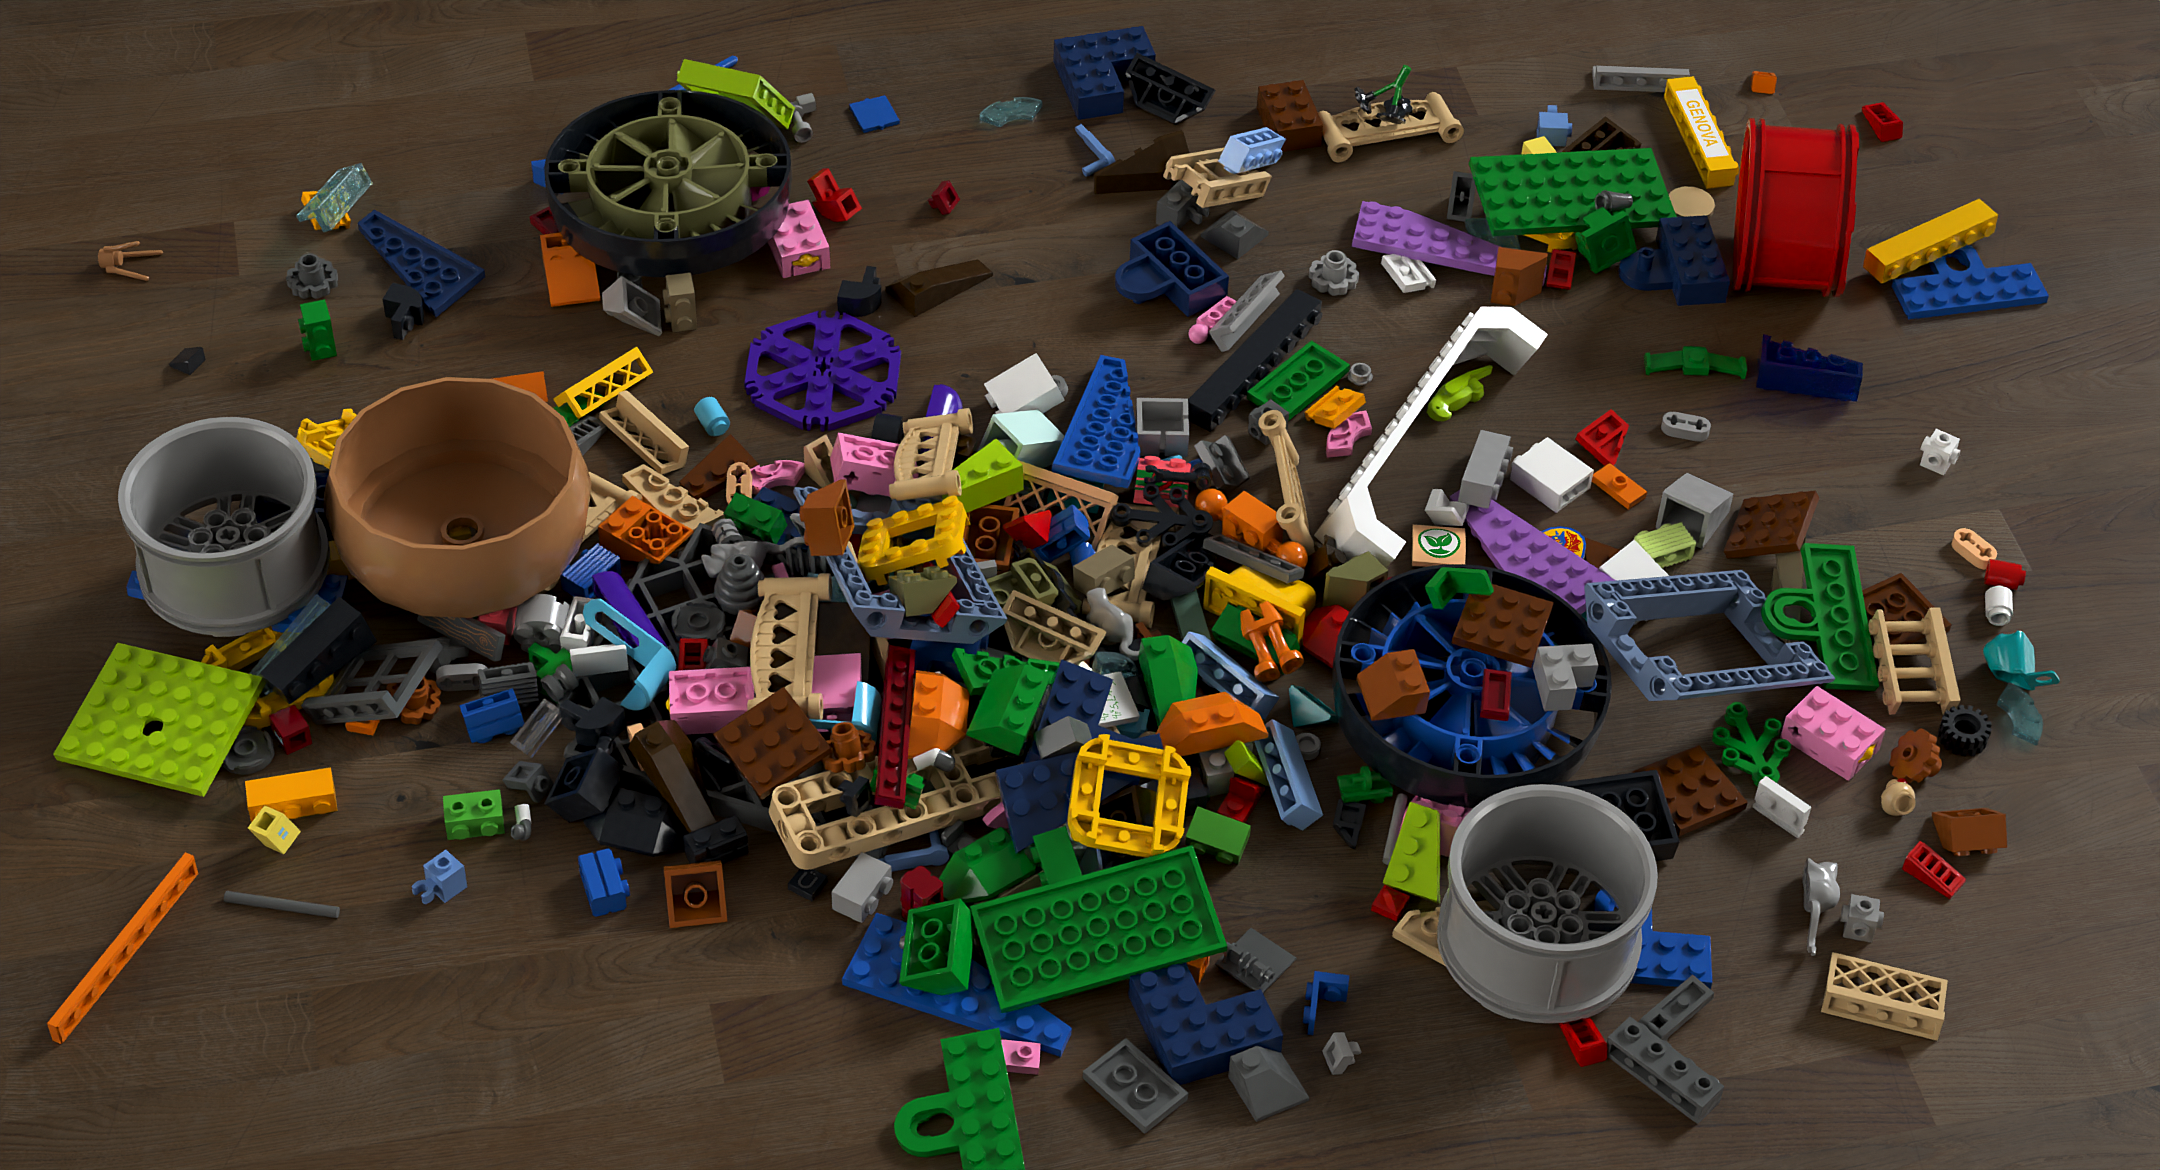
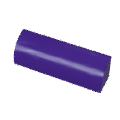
(614, 591)

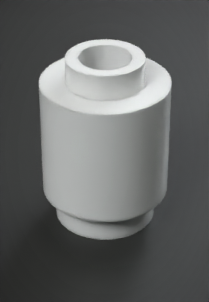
(1999, 605)

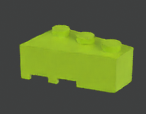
(989, 476)
(1416, 855)

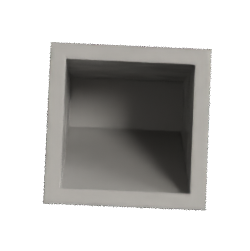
(1696, 505)

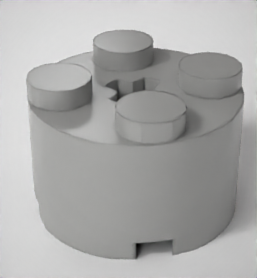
(541, 622)

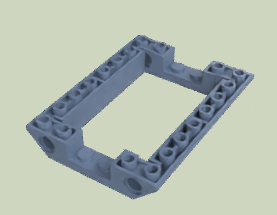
(1617, 604)
(884, 613)

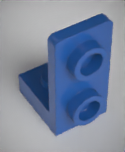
(1324, 986)

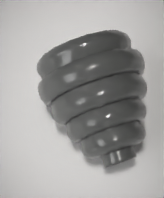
(738, 585)

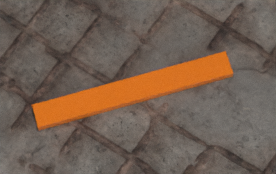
(122, 949)

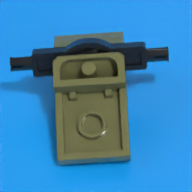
(1037, 580)

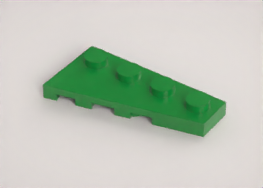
(978, 668)

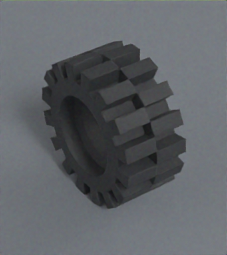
(1967, 719)

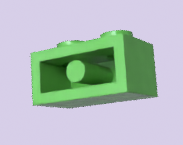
(473, 814)
(1217, 836)

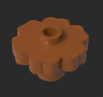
(422, 704)
(849, 748)
(1916, 756)

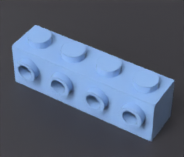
(1251, 150)
(1228, 676)
(1288, 776)

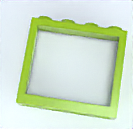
(737, 85)

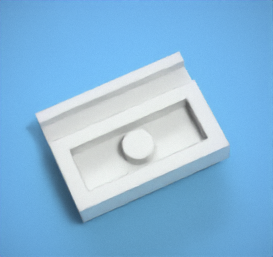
(1408, 273)
(1781, 807)

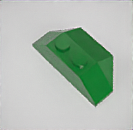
(986, 868)

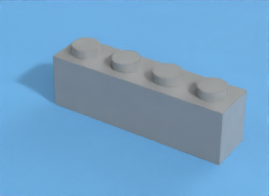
(1485, 469)

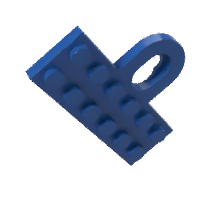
(1968, 290)
(1667, 956)

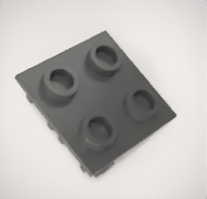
(1255, 960)

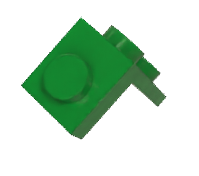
(1457, 580)

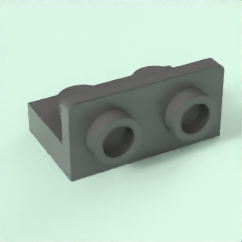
(1225, 463)

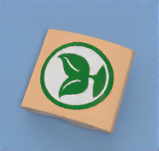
(1437, 545)

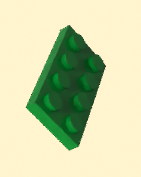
(1300, 379)

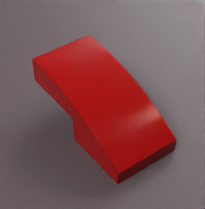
(1561, 269)

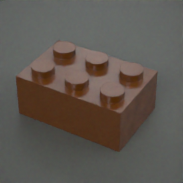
(1291, 114)

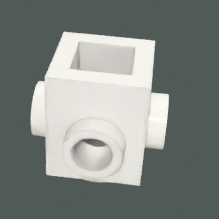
(1939, 451)

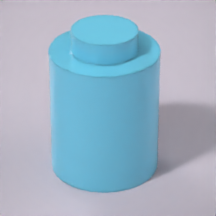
(712, 416)

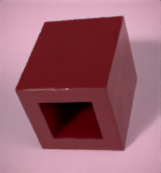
(290, 729)

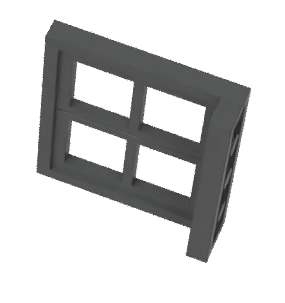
(373, 704)

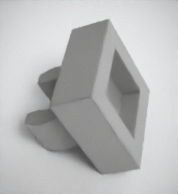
(1340, 1052)

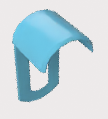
(649, 653)
(865, 712)

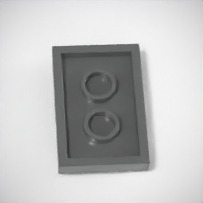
(1135, 1085)

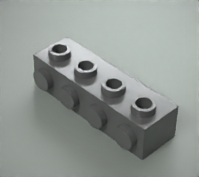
(1664, 1070)

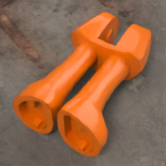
(1256, 631)

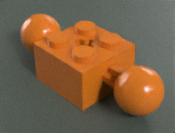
(1251, 523)

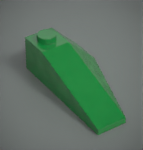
(1167, 672)

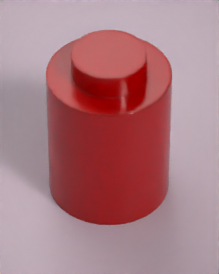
(2004, 574)

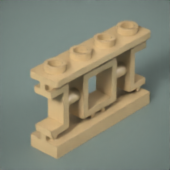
(1212, 181)

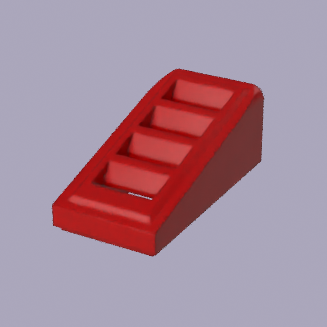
(1886, 123)
(691, 646)
(1930, 858)
(1586, 1052)

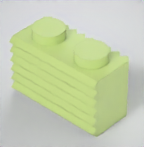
(1667, 544)

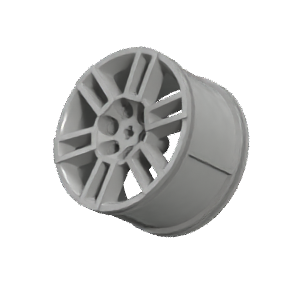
(230, 570)
(1538, 951)

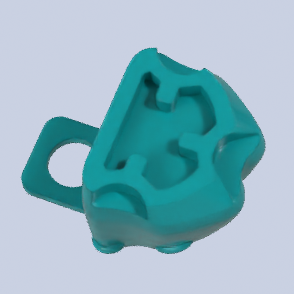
(2013, 661)

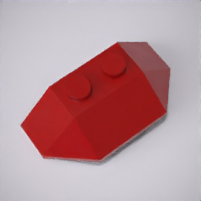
(1322, 632)

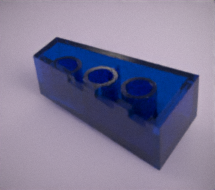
(1807, 372)

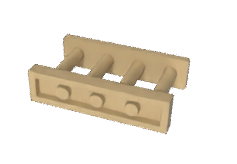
(1935, 648)

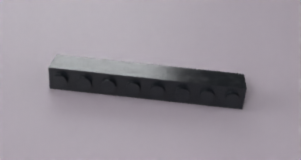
(1254, 360)

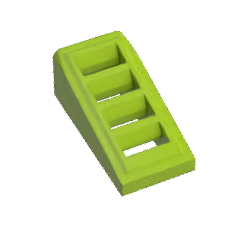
(1245, 763)

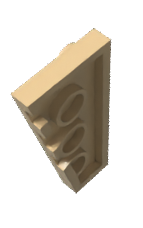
(670, 499)

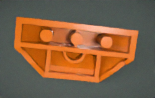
(937, 713)
(1209, 724)

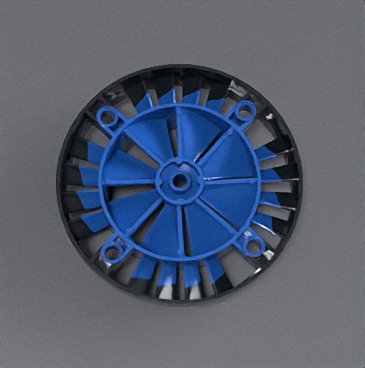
(1440, 756)

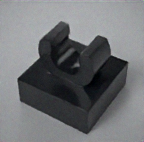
(856, 795)

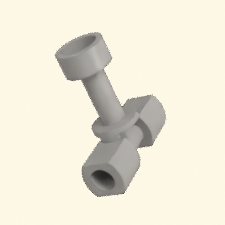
(803, 104)

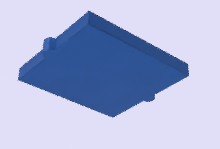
(874, 114)

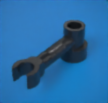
(1198, 471)

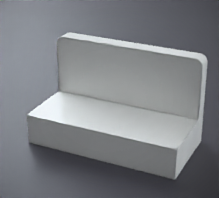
(599, 659)

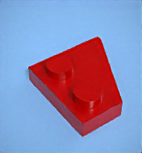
(1604, 437)

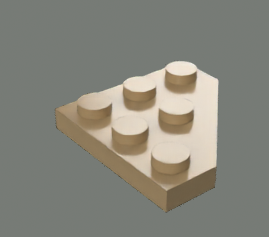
(1420, 930)

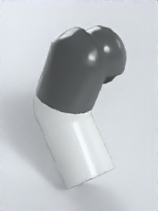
(936, 758)
(522, 829)

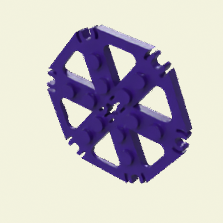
(839, 375)

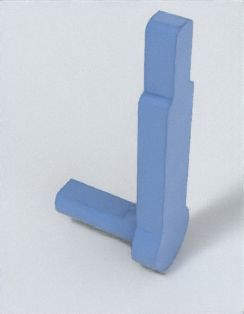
(1100, 151)
(935, 855)

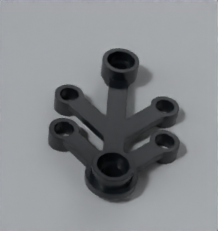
(1165, 518)

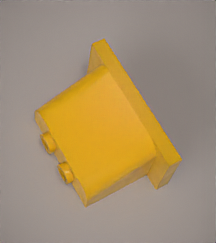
(1250, 588)

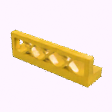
(598, 378)

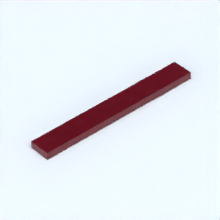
(895, 727)

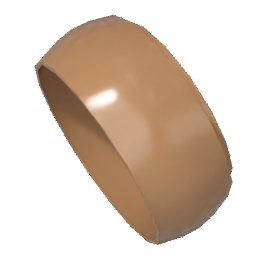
(449, 460)

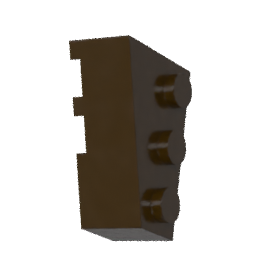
(1604, 136)

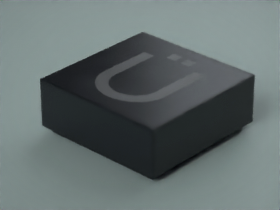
(807, 883)

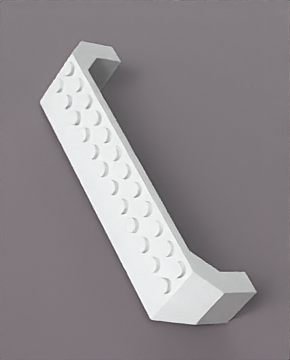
(1491, 332)

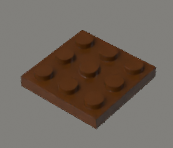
(1771, 524)
(1899, 602)
(1503, 625)
(772, 743)
(1696, 790)

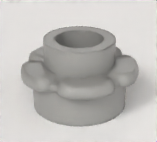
(1360, 374)

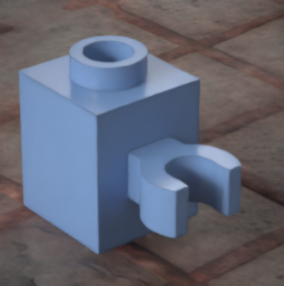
(1554, 126)
(443, 877)

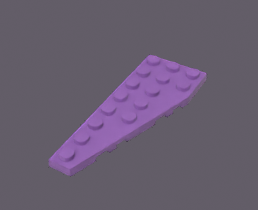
(1421, 238)
(1531, 554)

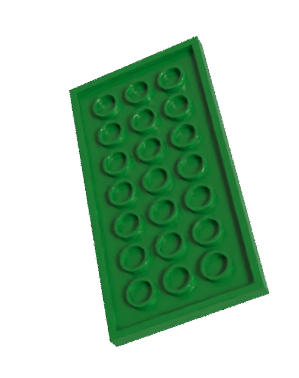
(1559, 189)
(1097, 929)

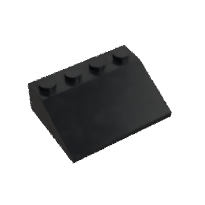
(1643, 801)

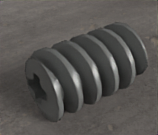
(803, 564)

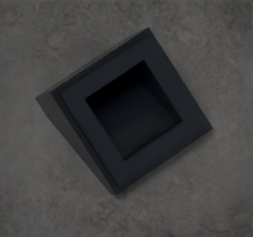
(188, 360)

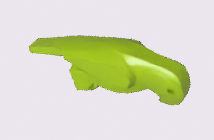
(1457, 394)

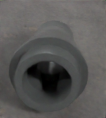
(1613, 201)

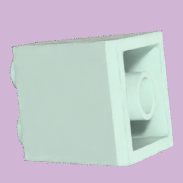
(1026, 436)

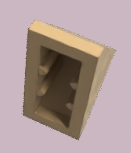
(817, 461)

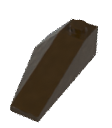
(1144, 169)

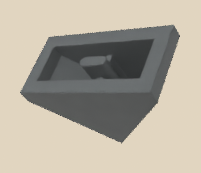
(1461, 196)
(1062, 737)

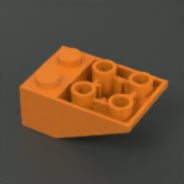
(568, 274)
(641, 529)

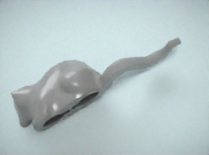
(753, 549)
(1112, 620)
(1820, 894)

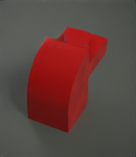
(830, 200)

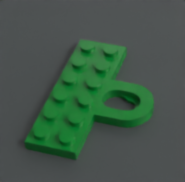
(1837, 615)
(978, 1103)

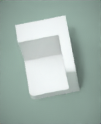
(1444, 511)

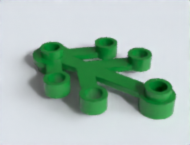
(1736, 716)

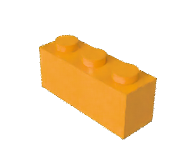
(293, 794)

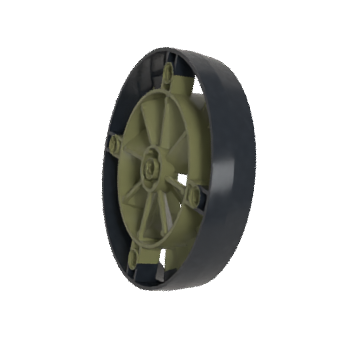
(676, 146)

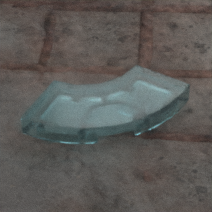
(1019, 108)
(1479, 228)
(1113, 662)
(2024, 715)

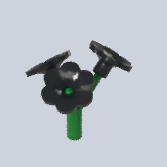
(1396, 107)

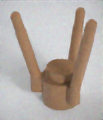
(111, 258)

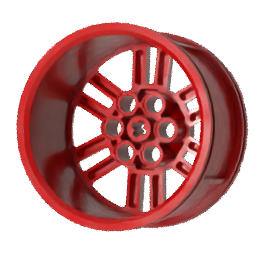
(1795, 207)

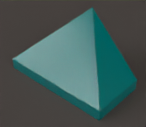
(1308, 709)

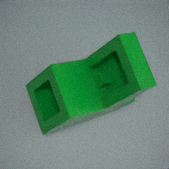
(546, 662)

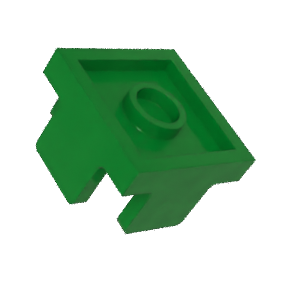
(1606, 240)

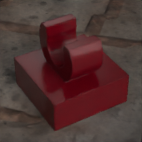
(944, 198)

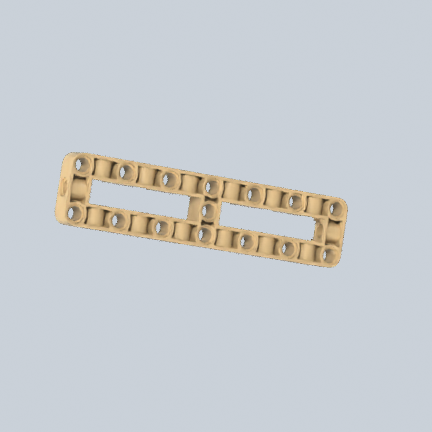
(883, 824)

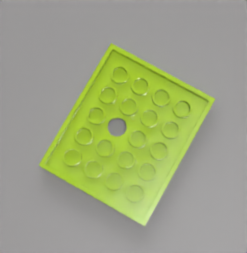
(195, 702)

